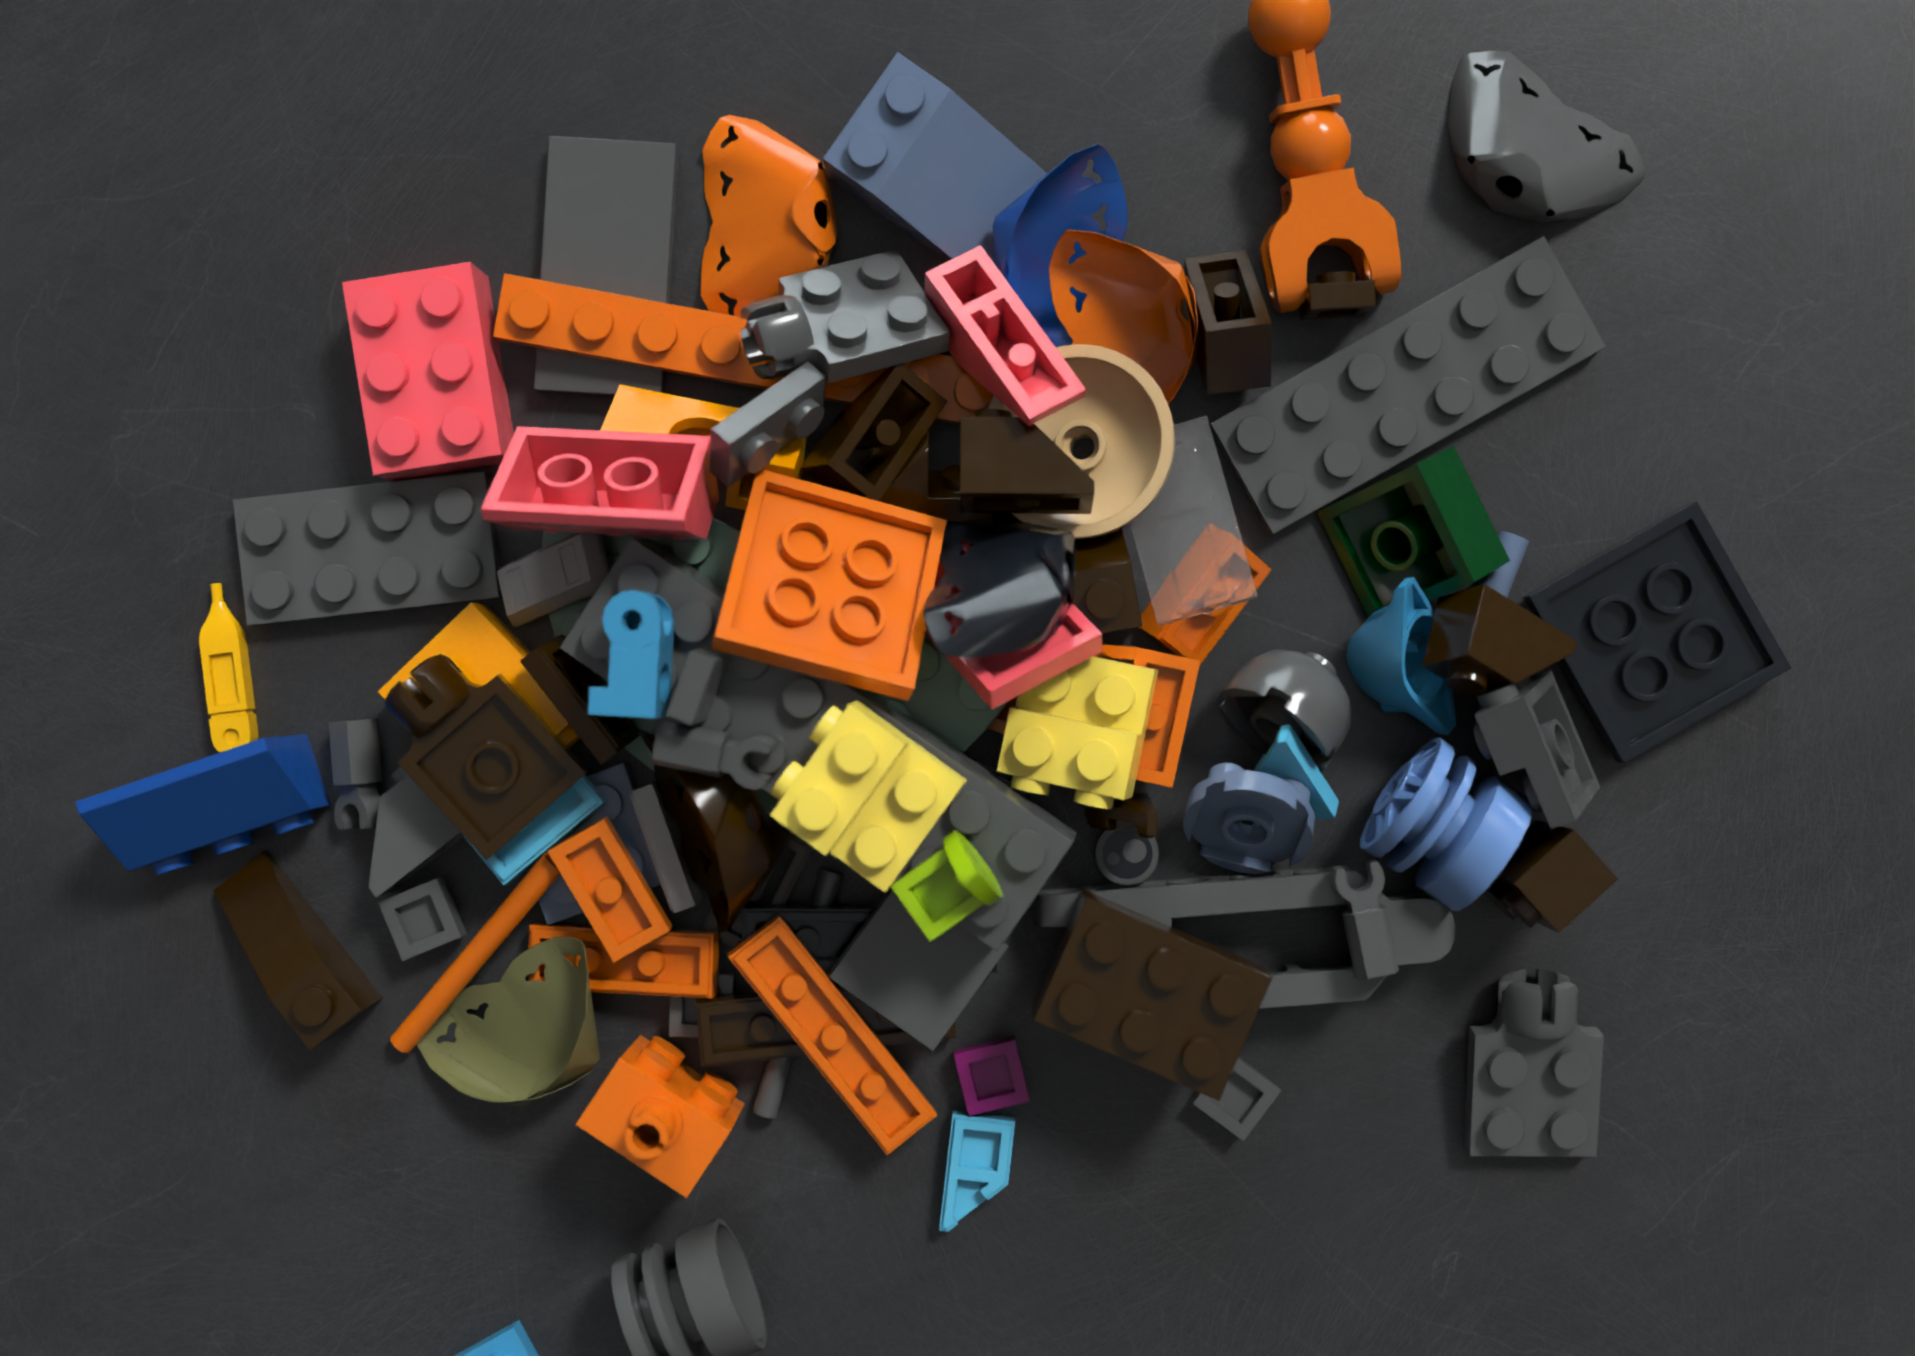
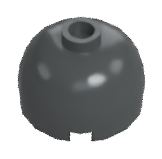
(1286, 690)

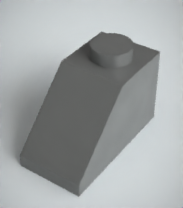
(407, 835)

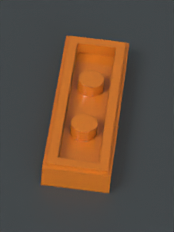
(672, 965)

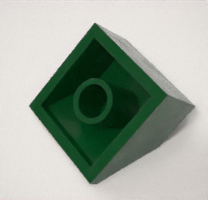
(1415, 526)

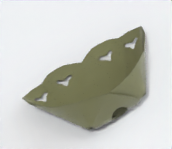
(531, 1033)

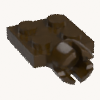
(480, 752)

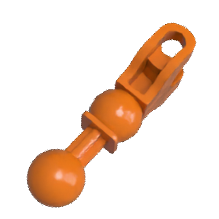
(1311, 152)

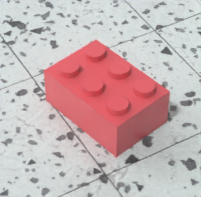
(429, 371)

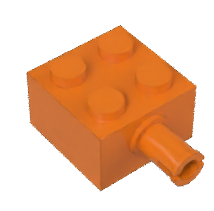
(662, 1113)

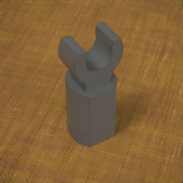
(710, 752)
(356, 772)
(1367, 923)

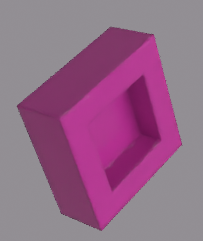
(991, 1075)

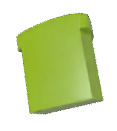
(947, 886)

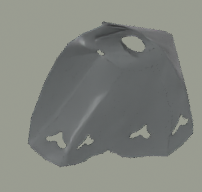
(1535, 143)

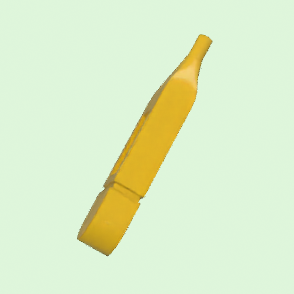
(227, 676)

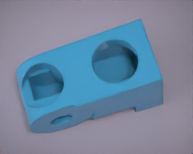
(639, 659)

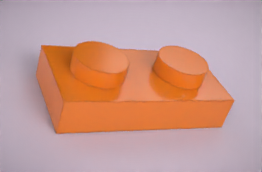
(610, 889)

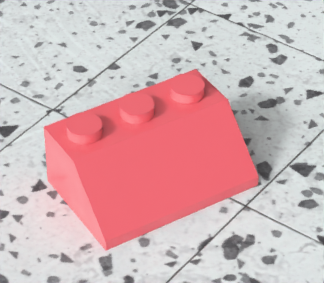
(604, 484)

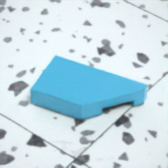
(975, 1163)

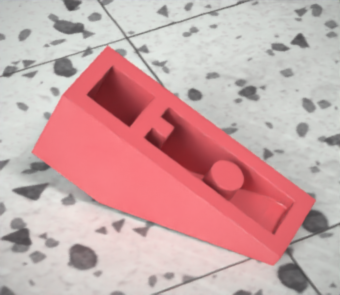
(999, 338)

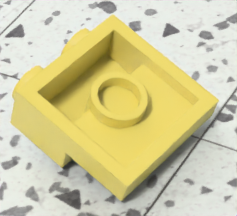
(1081, 732)
(865, 793)

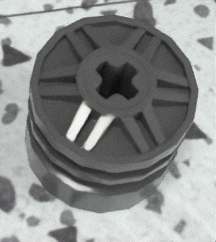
(692, 1302)

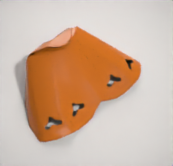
(764, 216)
(1128, 305)

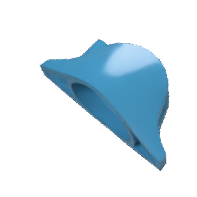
(1389, 656)

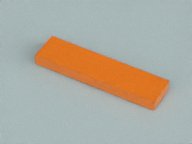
(832, 1034)

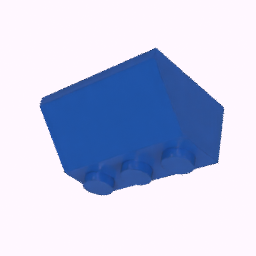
(209, 804)

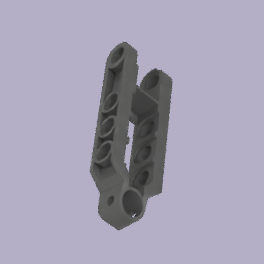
(1419, 924)

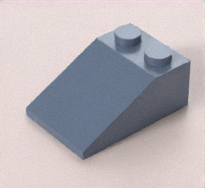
(929, 162)

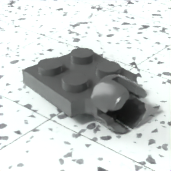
(844, 320)
(1534, 1073)

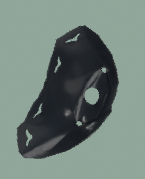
(1007, 586)

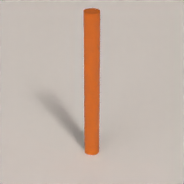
(475, 954)

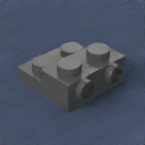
(1533, 730)

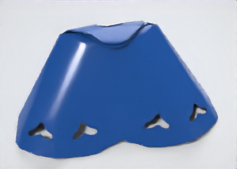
(1036, 220)

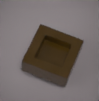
(1338, 296)

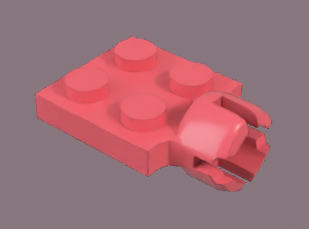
(1010, 674)

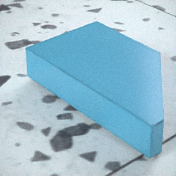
(1291, 760)

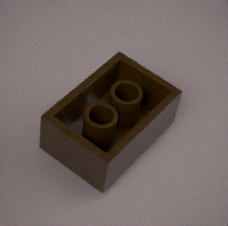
(1150, 994)

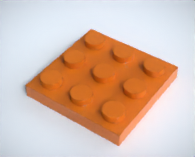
(830, 585)

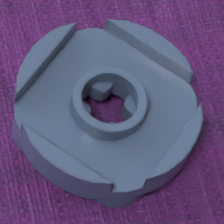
(1276, 805)

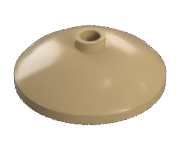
(1130, 436)

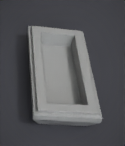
(553, 577)

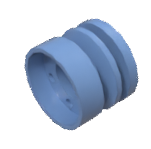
(1455, 831)

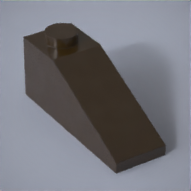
(294, 952)

